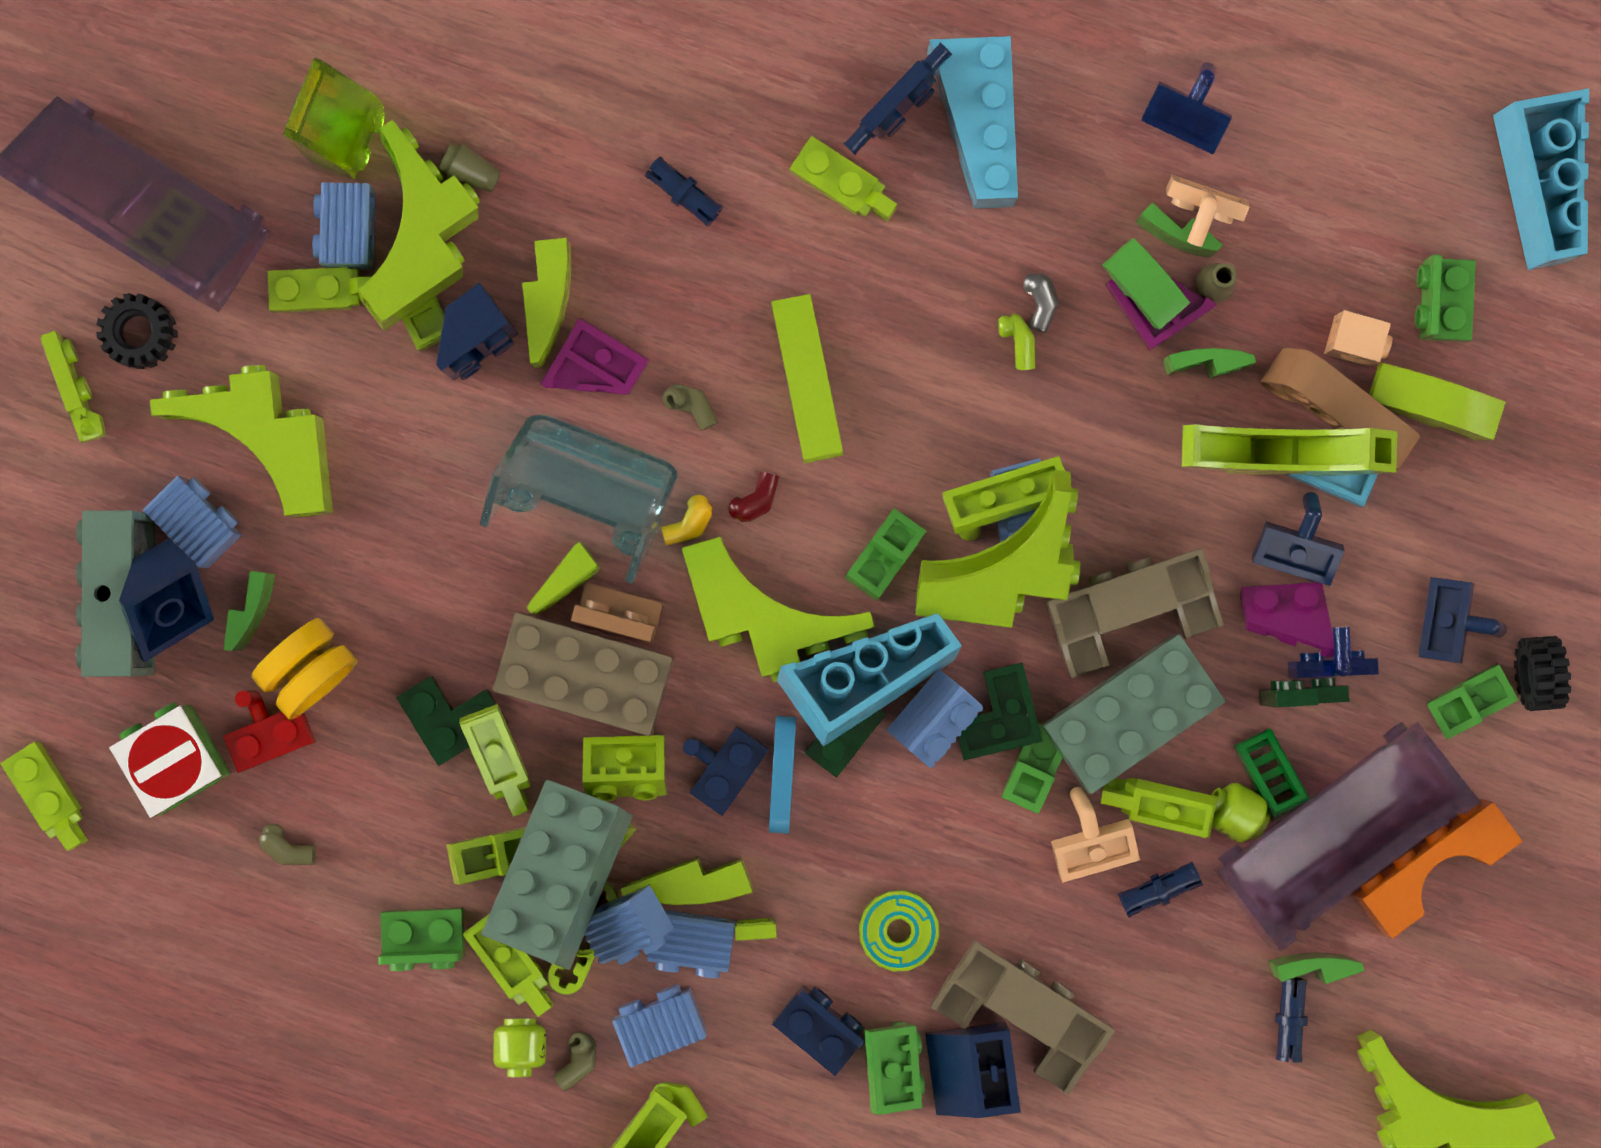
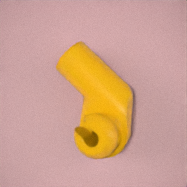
(693, 522)

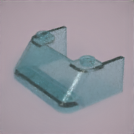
(587, 477)

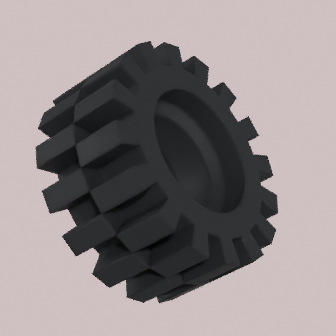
(115, 320)
(1542, 673)

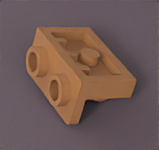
(618, 612)

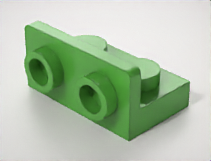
(1446, 299)
(422, 937)
(894, 1068)

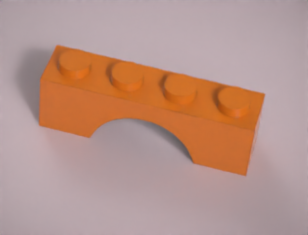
(1395, 895)

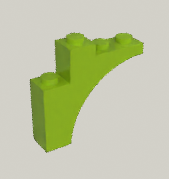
(431, 214)
(252, 412)
(1290, 450)
(995, 581)
(734, 606)
(1432, 1119)

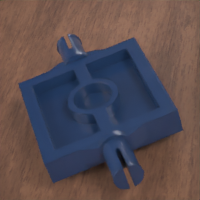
(910, 90)

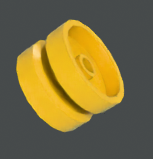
(304, 668)

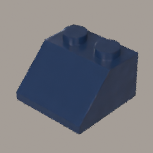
(163, 599)

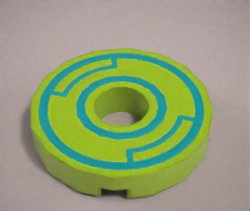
(898, 954)

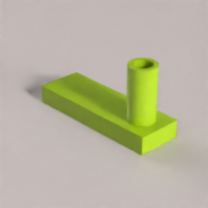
(998, 497)

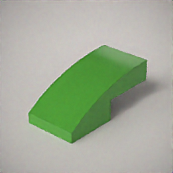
(1164, 229)
(1146, 283)
(1217, 361)
(885, 554)
(243, 624)
(1472, 701)
(1033, 774)
(1327, 966)

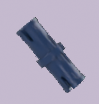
(683, 191)
(1160, 889)
(1291, 1020)

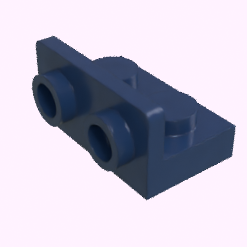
(820, 1029)

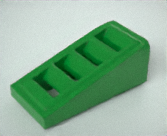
(1284, 768)

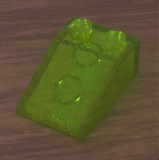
(334, 120)

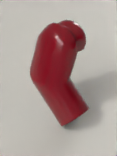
(757, 503)

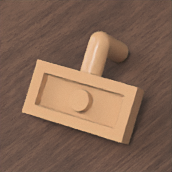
(1212, 204)
(1095, 847)

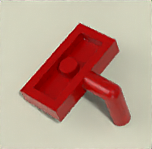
(267, 736)

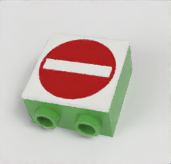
(169, 759)

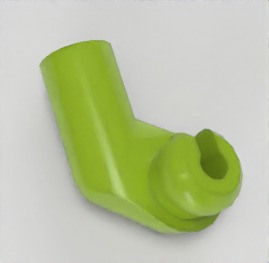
(1023, 338)
(684, 1098)

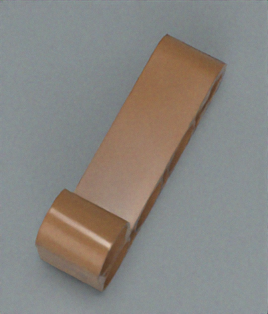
(1332, 397)

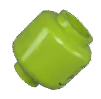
(1240, 813)
(519, 1046)

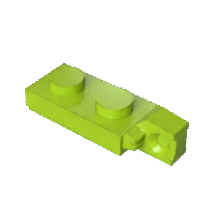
(841, 180)
(314, 289)
(73, 390)
(497, 756)
(46, 794)
(1162, 805)
(512, 969)

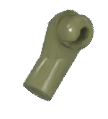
(690, 400)
(282, 851)
(581, 1060)

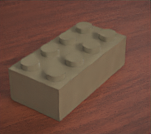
(583, 674)

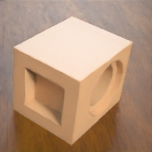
(1358, 339)

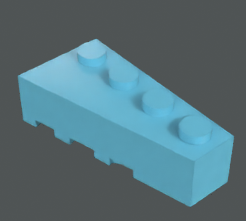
(980, 114)
(1547, 174)
(856, 681)

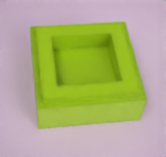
(425, 324)
(755, 929)

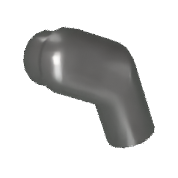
(1046, 300)

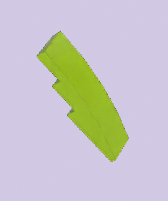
(807, 378)

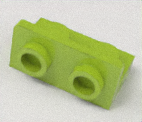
(624, 767)

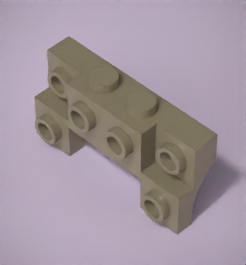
(1119, 601)
(1031, 1004)

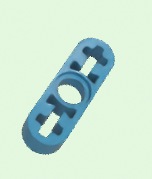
(782, 774)

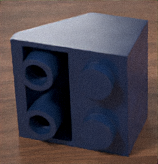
(472, 332)
(973, 1071)

